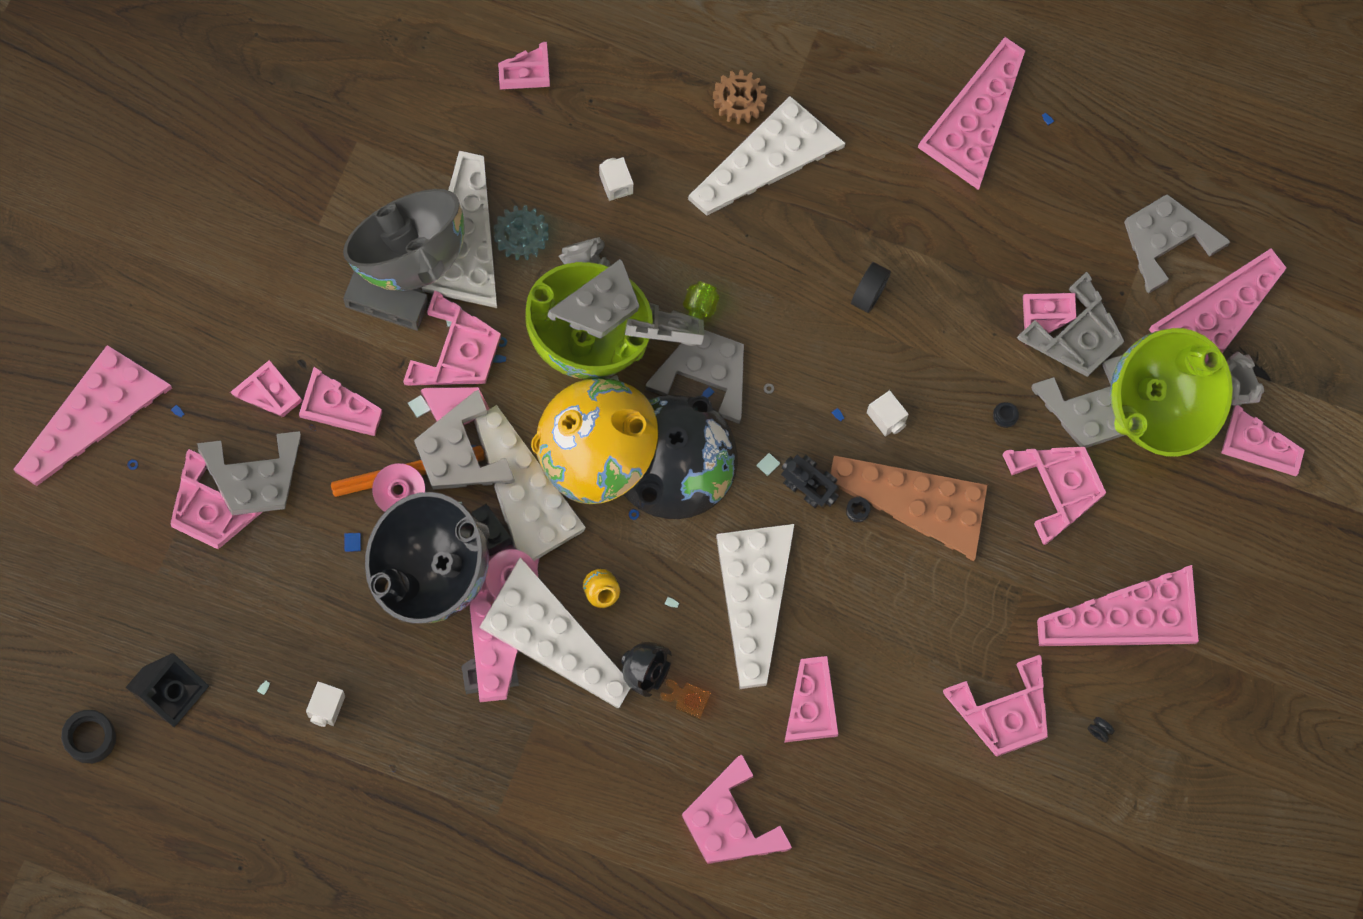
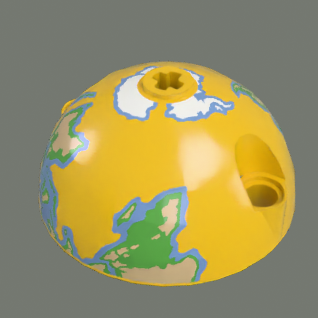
(585, 444)

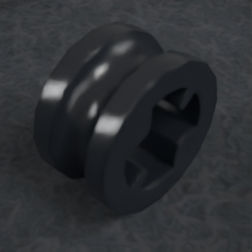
(860, 517)
(1101, 729)

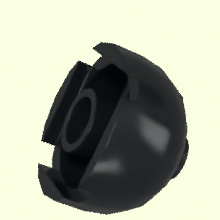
(645, 667)

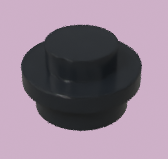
(1005, 415)

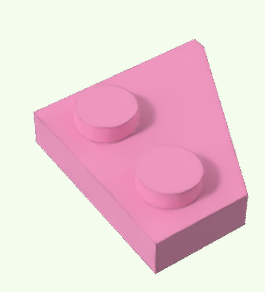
(525, 70)
(1049, 310)
(268, 390)
(445, 399)

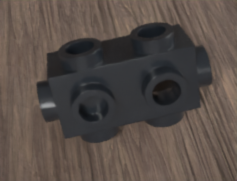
(802, 475)

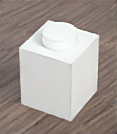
(616, 178)
(888, 414)
(325, 704)

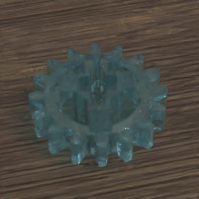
(524, 242)

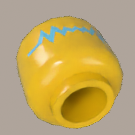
(601, 588)

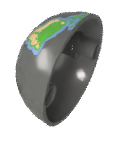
(420, 256)

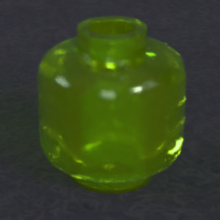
(701, 300)

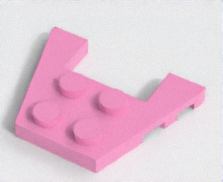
(466, 352)
(1069, 480)
(202, 510)
(1008, 721)
(720, 826)

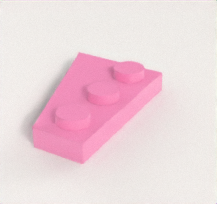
(335, 405)
(1258, 444)
(812, 703)

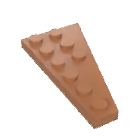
(926, 502)

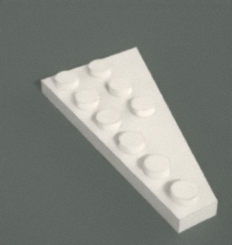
(773, 151)
(473, 271)
(531, 505)
(753, 583)
(541, 628)

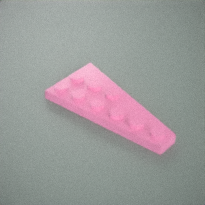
(970, 125)
(1228, 304)
(96, 407)
(1137, 615)
(492, 656)

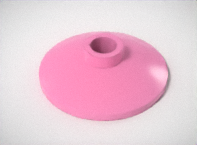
(393, 475)
(502, 564)

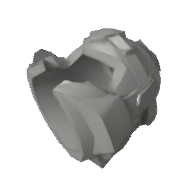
(584, 252)
(1244, 382)

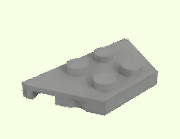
(599, 303)

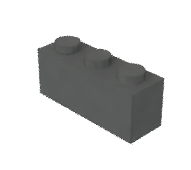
(395, 306)

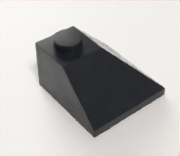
(168, 688)

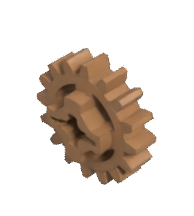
(738, 106)

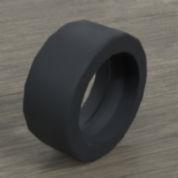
(870, 287)
(81, 717)

